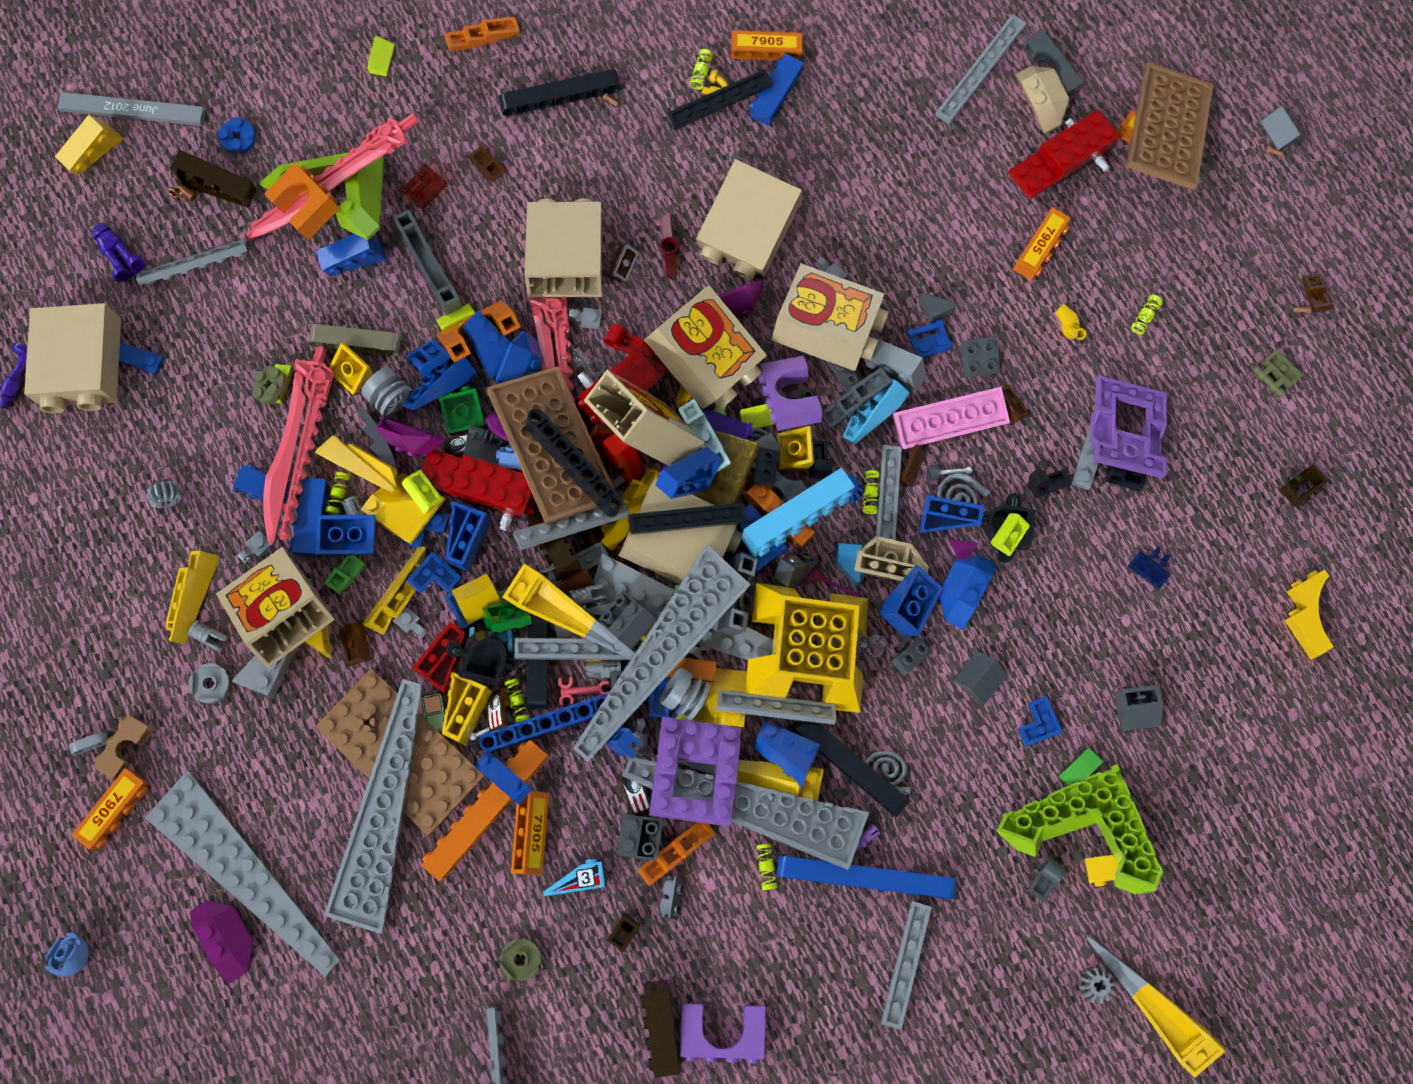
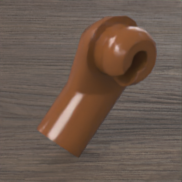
(181, 191)

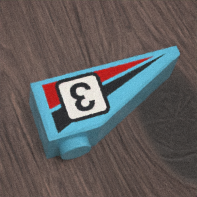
(582, 878)

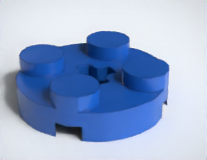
(234, 127)

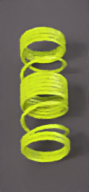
(699, 68)
(1147, 312)
(871, 490)
(337, 492)
(518, 699)
(766, 866)

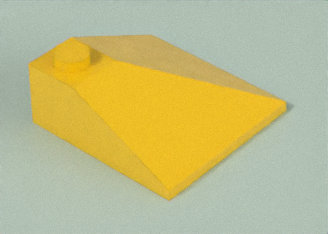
(398, 512)
(724, 680)

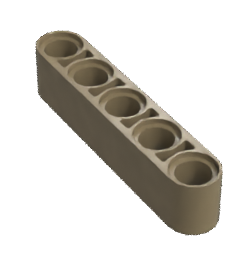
(356, 339)

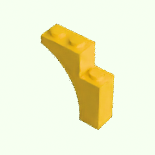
(1305, 620)

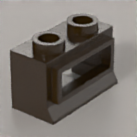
(1314, 476)

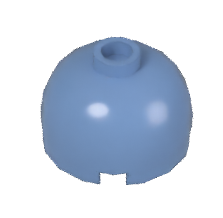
(67, 956)

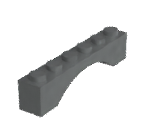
(426, 262)

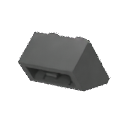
(627, 620)
(1139, 707)
(639, 837)

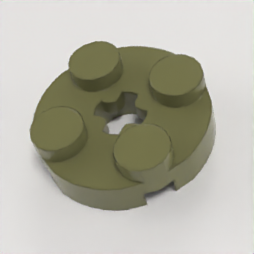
(261, 388)
(508, 959)

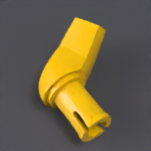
(1070, 323)

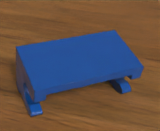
(620, 742)

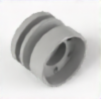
(386, 392)
(683, 692)

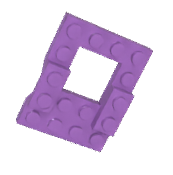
(1123, 448)
(700, 744)

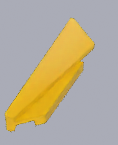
(360, 463)
(633, 497)
(189, 594)
(395, 597)

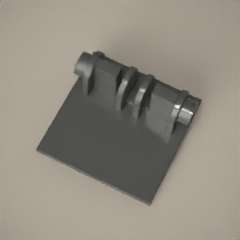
(980, 357)
(483, 444)

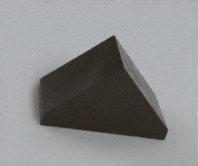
(624, 932)

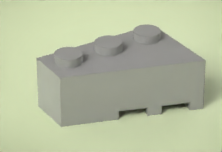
(898, 365)
(263, 680)

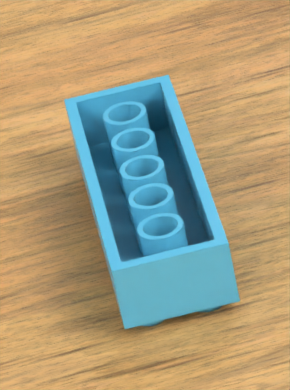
(797, 513)

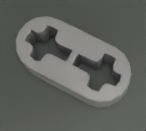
(88, 743)

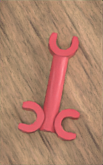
(567, 691)

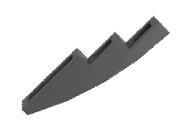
(856, 398)
(380, 446)

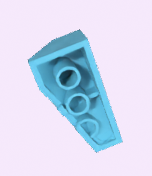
(875, 411)

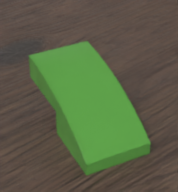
(345, 574)
(1081, 767)

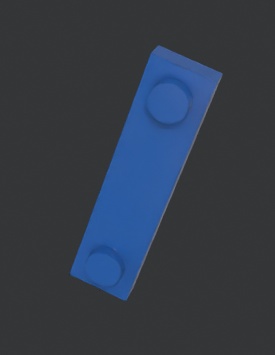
(140, 358)
(503, 777)

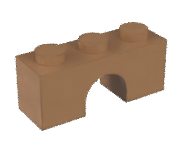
(111, 760)

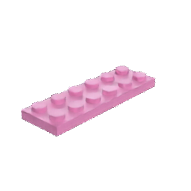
(951, 418)

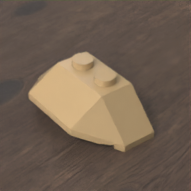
(1044, 95)
(888, 559)

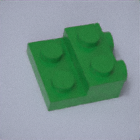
(461, 409)
(505, 616)

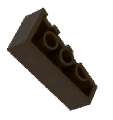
(212, 180)
(558, 553)
(661, 1029)

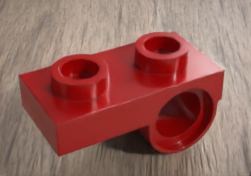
(620, 339)

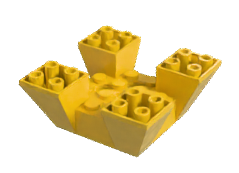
(790, 661)

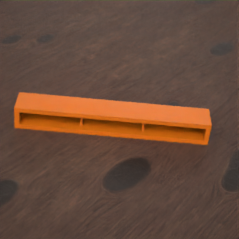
(481, 815)

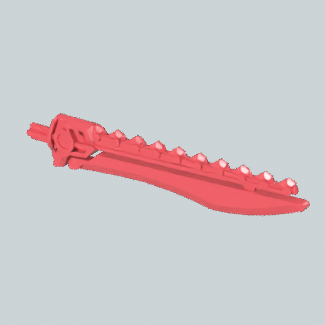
(377, 143)
(556, 321)
(317, 387)

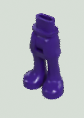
(109, 244)
(12, 382)

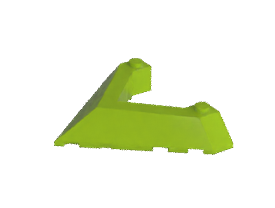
(362, 208)
(1096, 800)

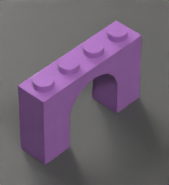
(788, 412)
(749, 1046)

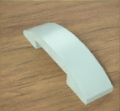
(699, 424)

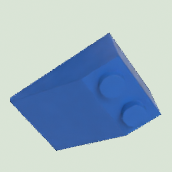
(345, 535)
(911, 602)

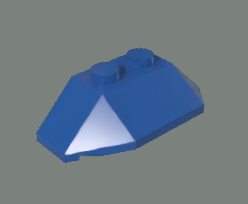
(521, 358)
(965, 588)

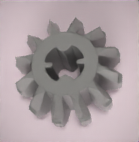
(164, 494)
(1097, 994)

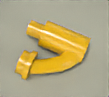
(713, 78)

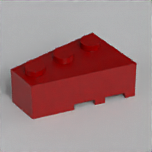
(623, 459)
(435, 663)

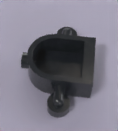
(997, 517)
(481, 657)

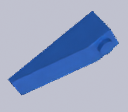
(440, 382)

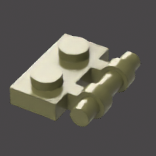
(1281, 369)

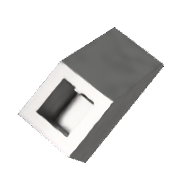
(794, 568)

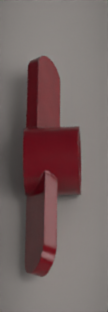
(668, 238)

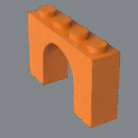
(315, 211)
(455, 339)

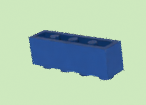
(783, 80)
(311, 503)

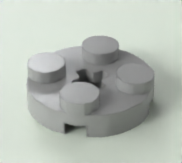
(218, 690)

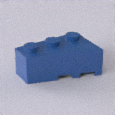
(350, 254)
(487, 342)
(689, 474)
(252, 483)
(948, 514)
(466, 535)
(775, 552)
(787, 750)

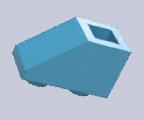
(846, 562)

